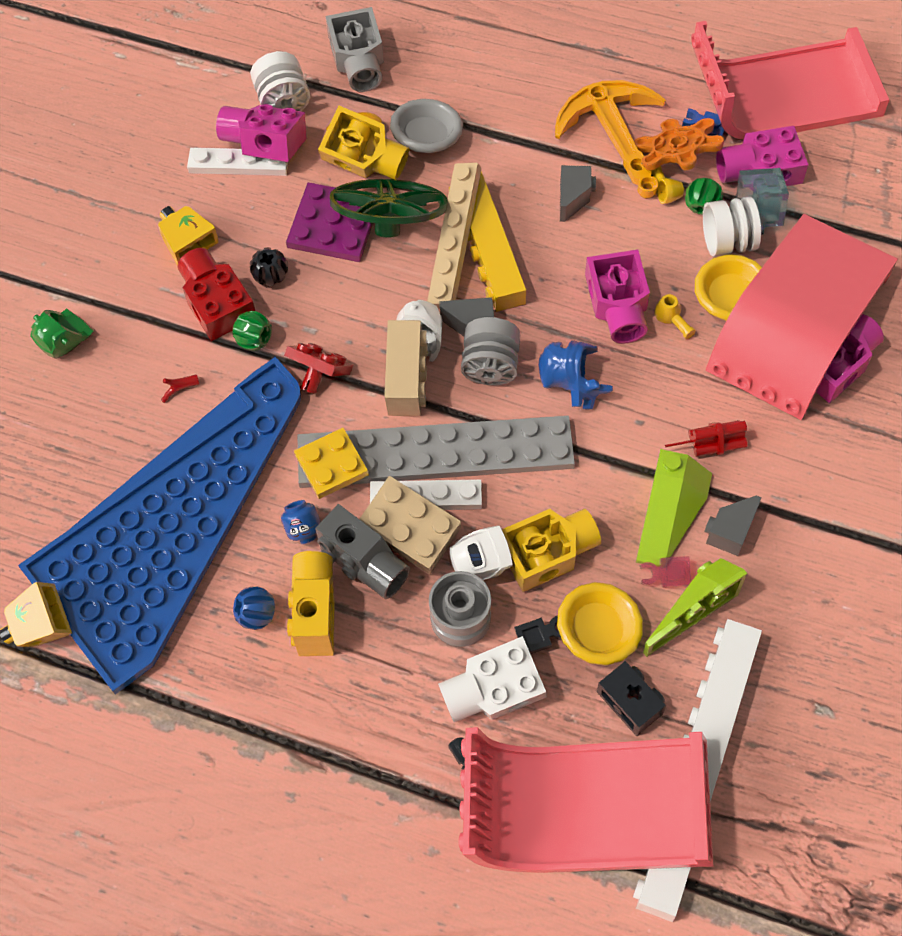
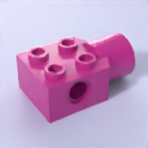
(263, 130)
(763, 151)
(619, 293)
(851, 358)

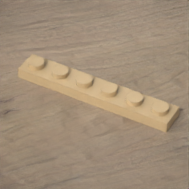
(454, 233)

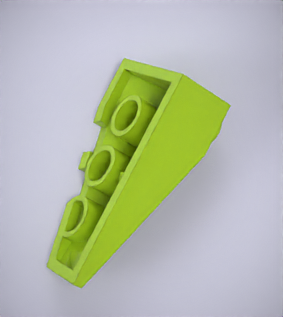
(674, 501)
(708, 591)

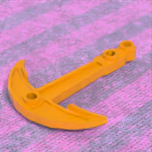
(601, 99)

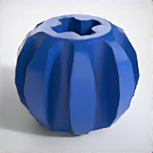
(254, 608)

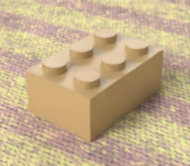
(405, 368)
(411, 524)

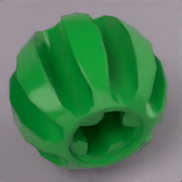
(701, 192)
(252, 330)

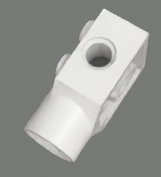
(494, 683)

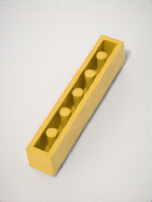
(494, 254)

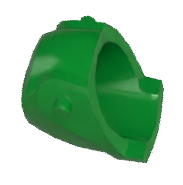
(59, 332)

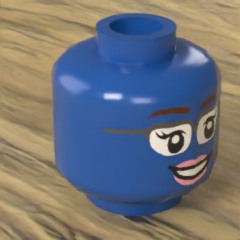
(300, 521)

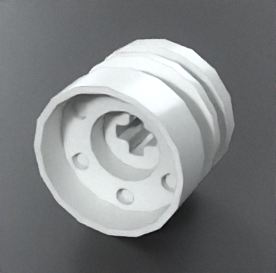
(280, 81)
(731, 226)

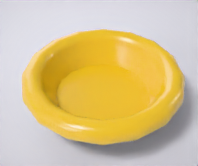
(723, 282)
(600, 623)

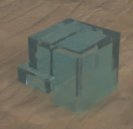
(769, 193)

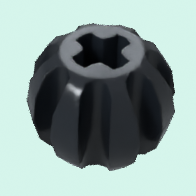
(268, 266)

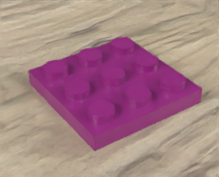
(324, 230)

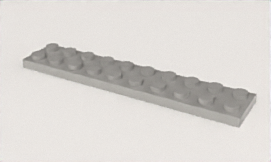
(459, 449)

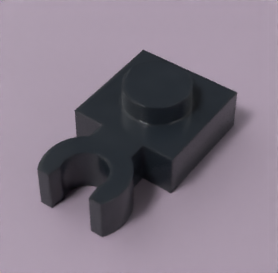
(537, 634)

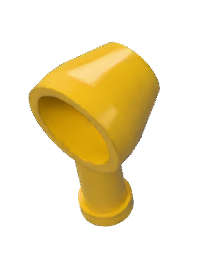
(668, 189)
(671, 314)

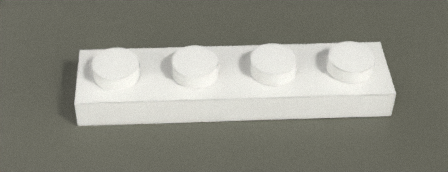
(232, 162)
(443, 493)

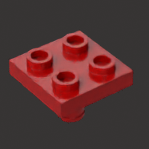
(317, 363)

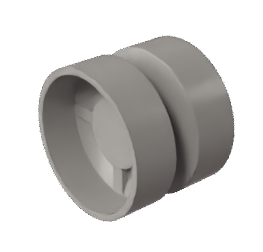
(460, 608)

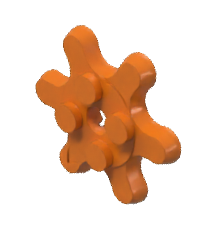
(679, 144)

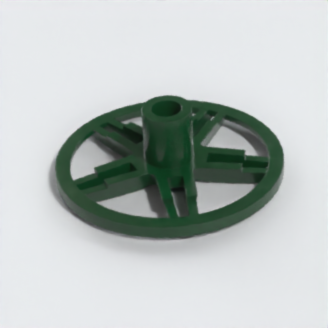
(388, 209)

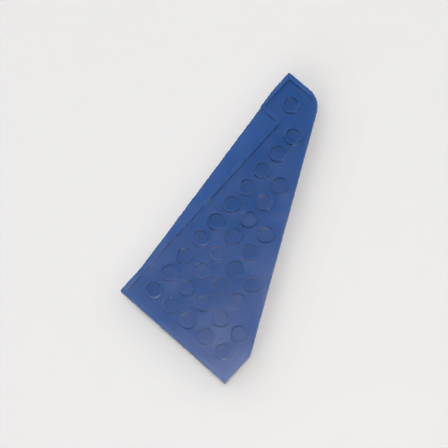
(150, 542)

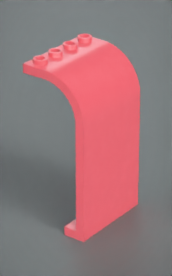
(792, 86)
(798, 314)
(586, 805)

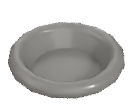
(426, 125)

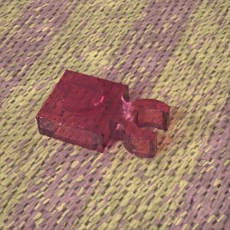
(672, 572)

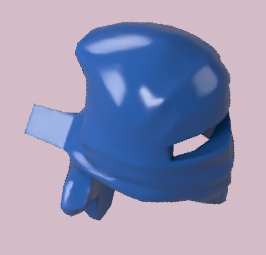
(566, 369)

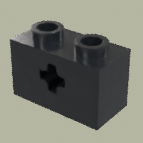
(633, 712)

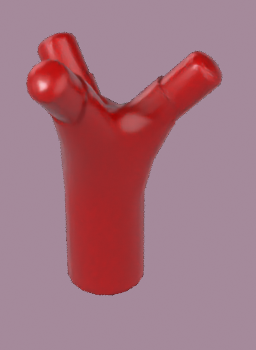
(178, 384)

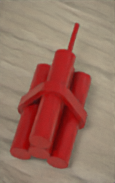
(716, 438)

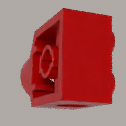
(213, 292)

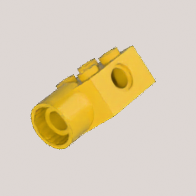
(362, 146)
(548, 545)
(312, 604)

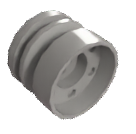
(490, 351)

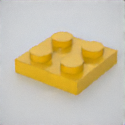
(331, 463)

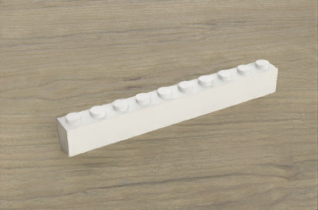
(715, 718)

